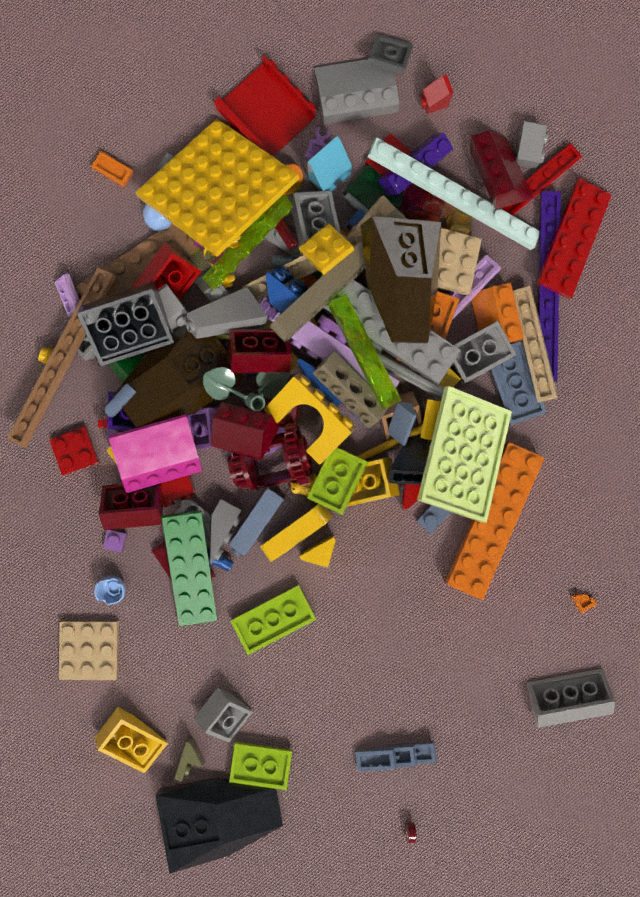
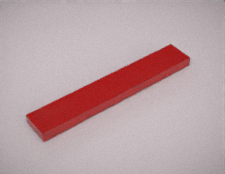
(547, 175)

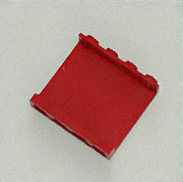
(267, 108)

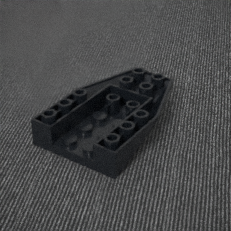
(214, 819)

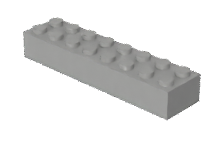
(428, 359)

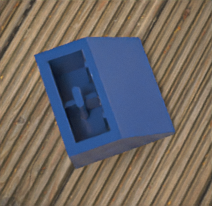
(283, 288)

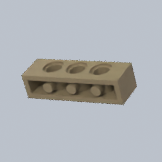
(349, 389)

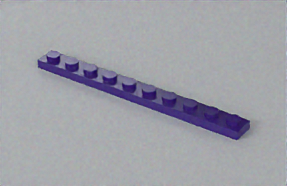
(548, 300)

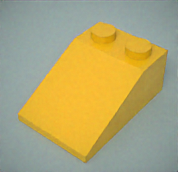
(374, 483)
(129, 740)

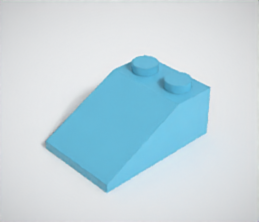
(329, 166)

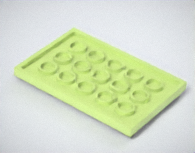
(464, 455)

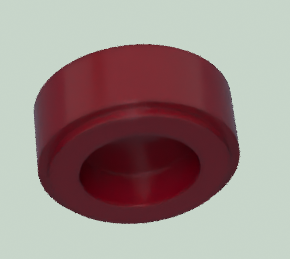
(410, 831)

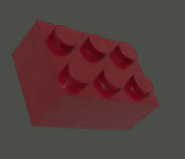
(258, 351)

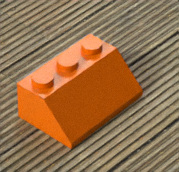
(498, 305)

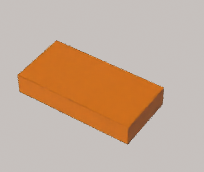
(112, 169)

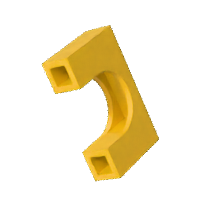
(299, 392)

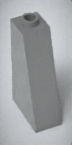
(233, 311)

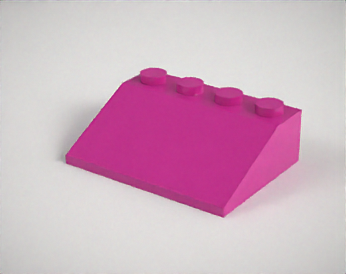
(155, 453)

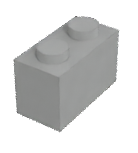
(530, 144)

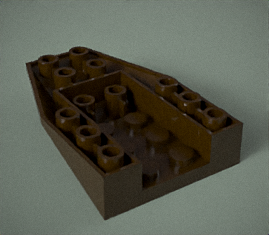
(403, 274)
(171, 378)

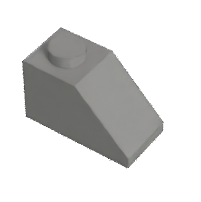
(212, 296)

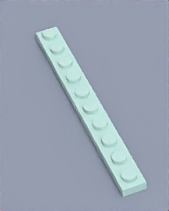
(453, 193)

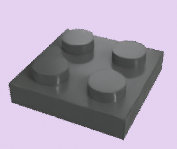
(390, 54)

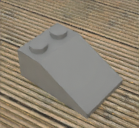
(482, 352)

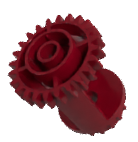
(244, 469)

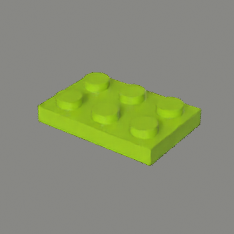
(337, 480)
(260, 765)

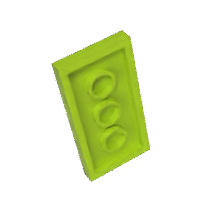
(273, 619)

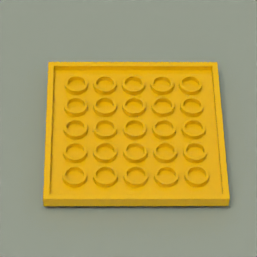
(217, 186)

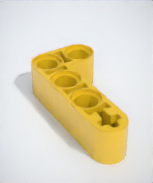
(296, 532)

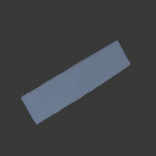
(396, 756)

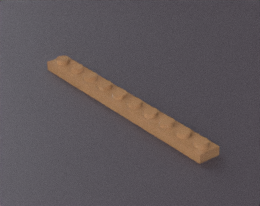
(58, 363)

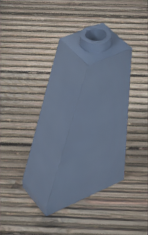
(256, 522)

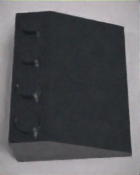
(126, 324)

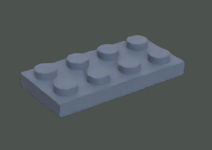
(516, 387)

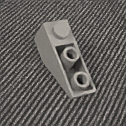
(221, 523)

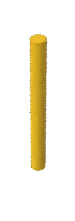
(388, 444)

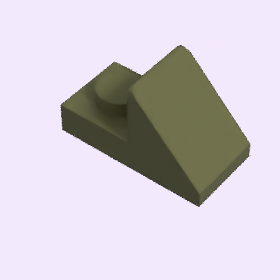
(190, 755)

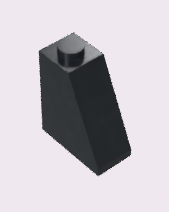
(410, 462)

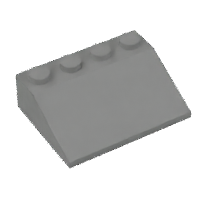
(355, 91)

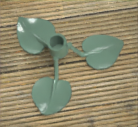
(220, 380)

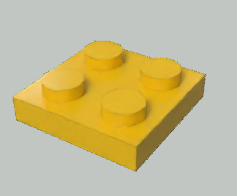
(326, 249)

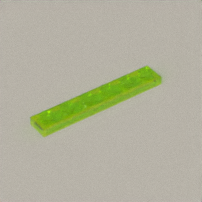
(249, 240)
(364, 351)

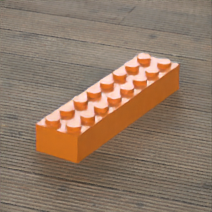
(487, 541)

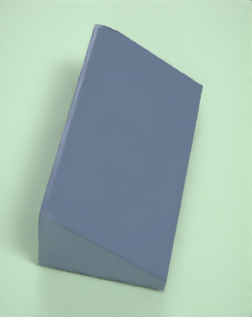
(402, 422)

